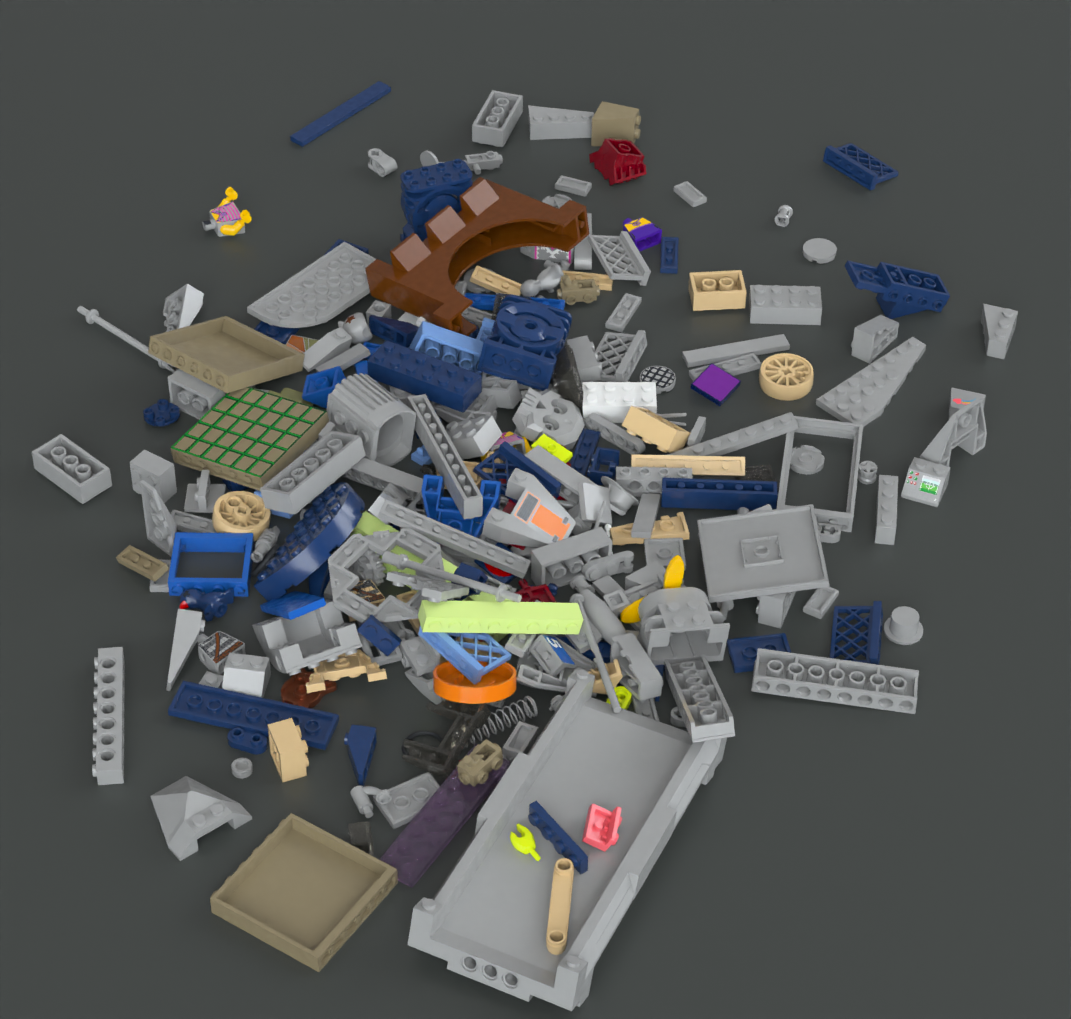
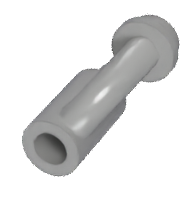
(362, 801)

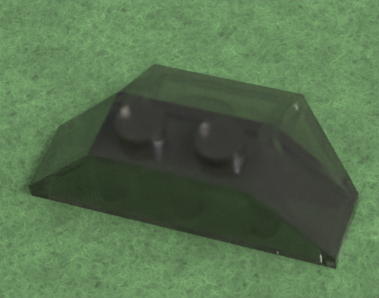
(566, 377)

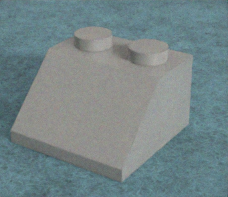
(246, 674)

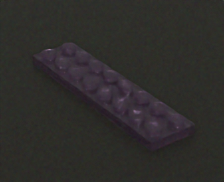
(437, 824)

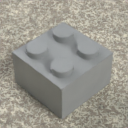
(154, 471)

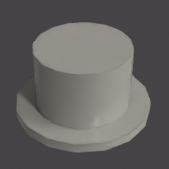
(903, 626)

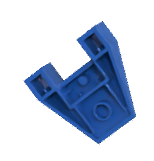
(445, 510)

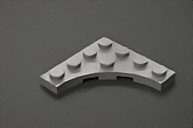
(431, 588)

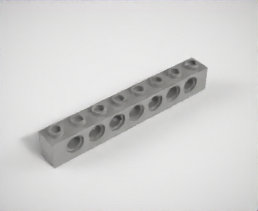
(110, 716)

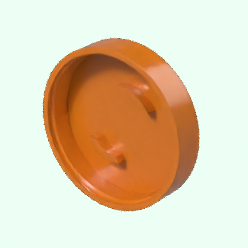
(454, 686)

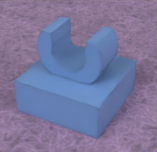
(421, 456)

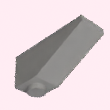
(327, 348)

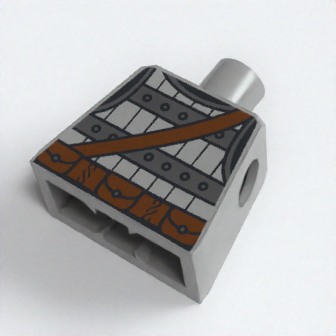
(215, 650)

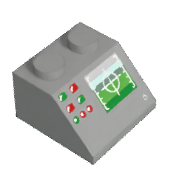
(926, 482)

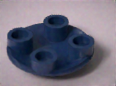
(161, 413)

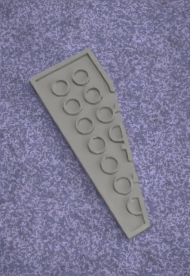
(871, 389)

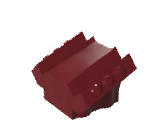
(618, 161)

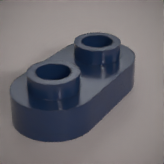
(247, 741)

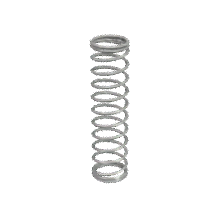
(527, 709)

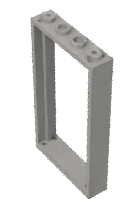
(833, 429)

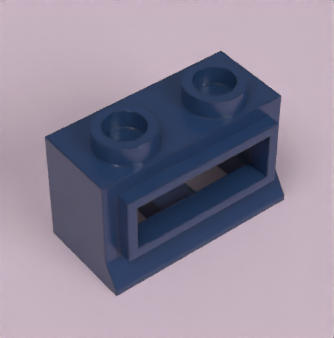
(603, 456)

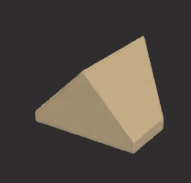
(614, 673)

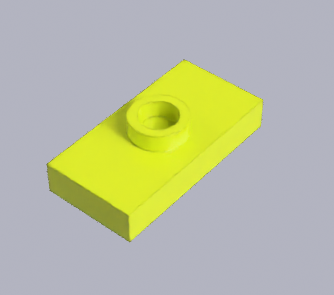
(553, 448)

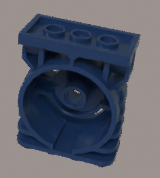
(431, 190)
(525, 342)

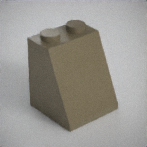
(615, 122)

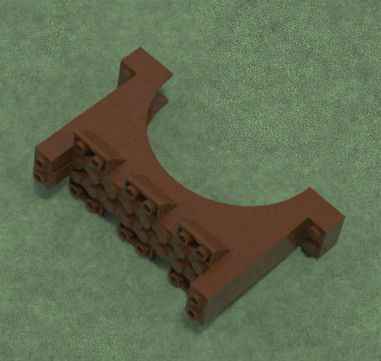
(489, 222)

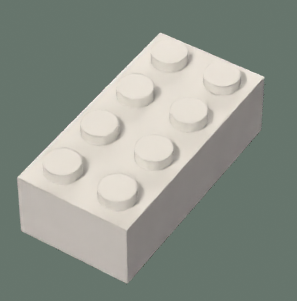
(614, 399)

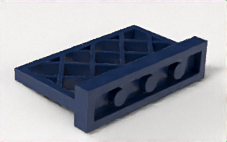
(859, 172)
(512, 460)
(873, 632)

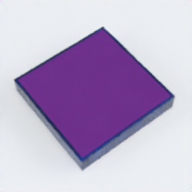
(715, 384)

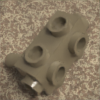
(577, 290)
(479, 763)

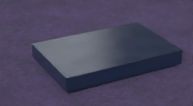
(744, 650)

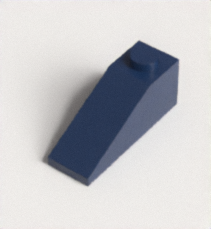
(393, 330)
(361, 746)

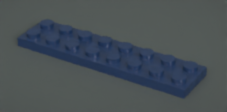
(250, 712)

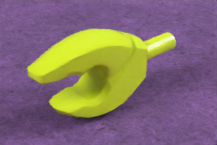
(526, 843)

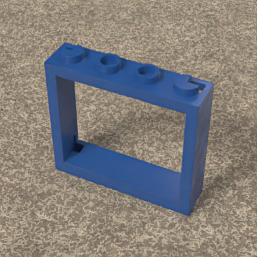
(211, 543)

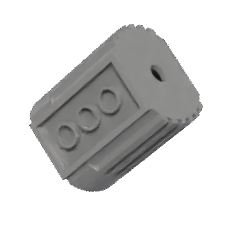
(371, 411)

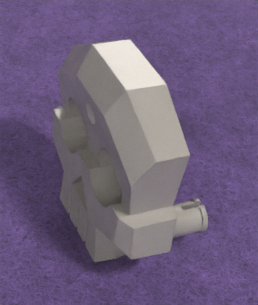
(548, 415)

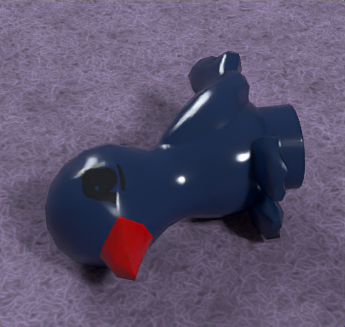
(210, 603)

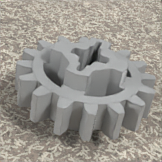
(370, 567)

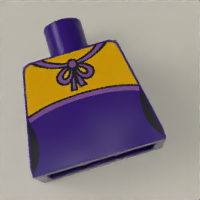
(643, 233)

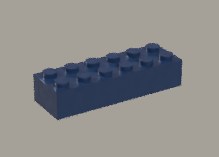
(424, 375)

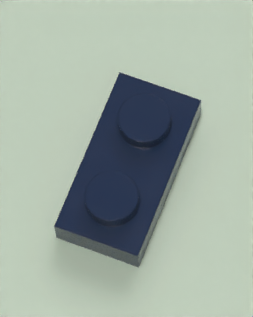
(379, 635)

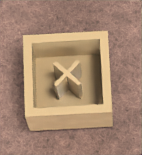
(288, 749)

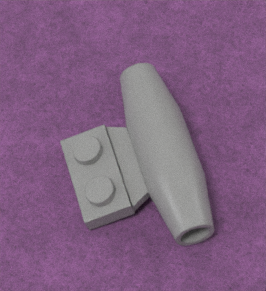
(601, 619)

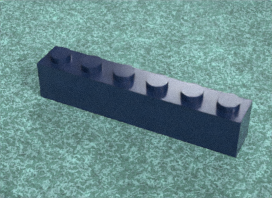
(717, 493)

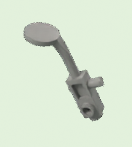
(475, 162)

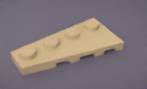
(665, 528)

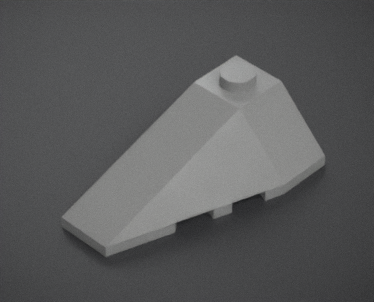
(182, 307)
(158, 520)
(186, 634)

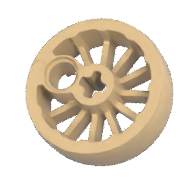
(790, 372)
(236, 514)

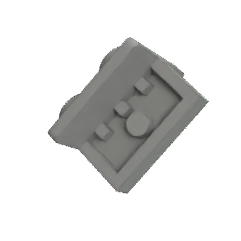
(203, 495)
(420, 655)

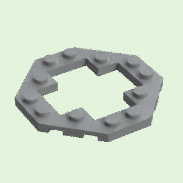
(391, 608)

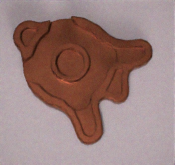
(295, 690)

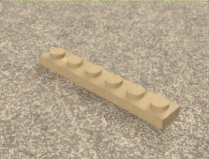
(700, 464)

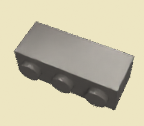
(586, 359)

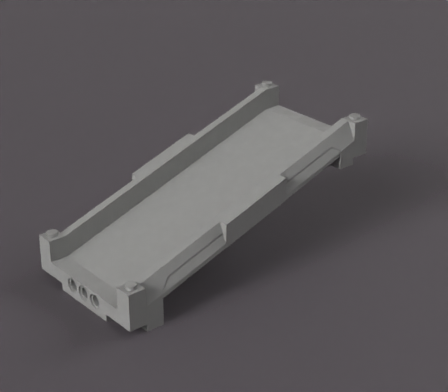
(497, 900)

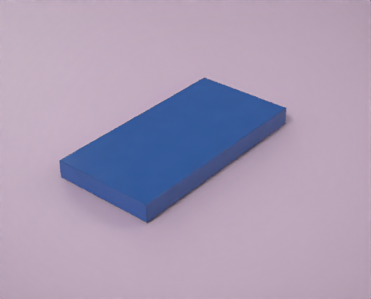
(293, 605)

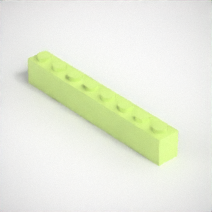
(500, 617)

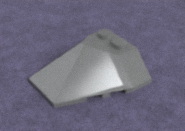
(191, 811)

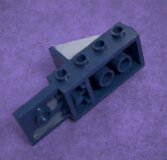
(900, 288)

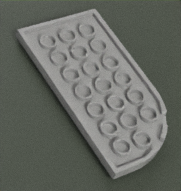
(317, 290)

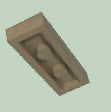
(142, 563)

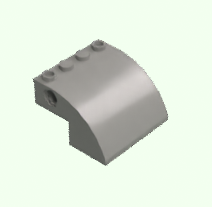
(307, 639)

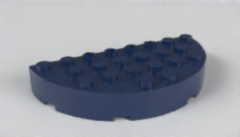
(317, 534)

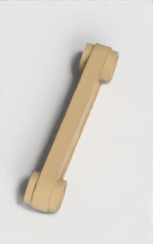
(560, 906)

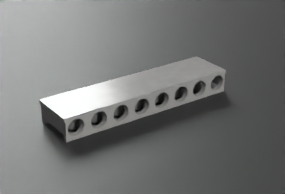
(835, 681)
(700, 700)

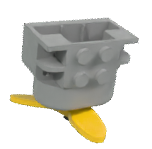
(678, 621)

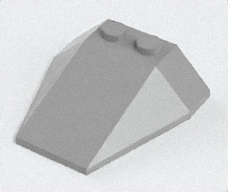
(532, 674)

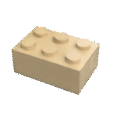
(717, 290)
(655, 429)

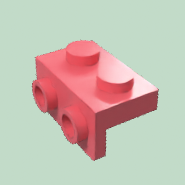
(602, 827)

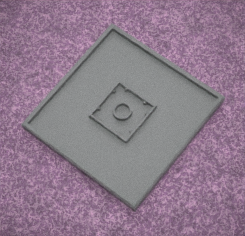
(762, 553)

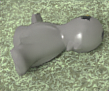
(546, 280)

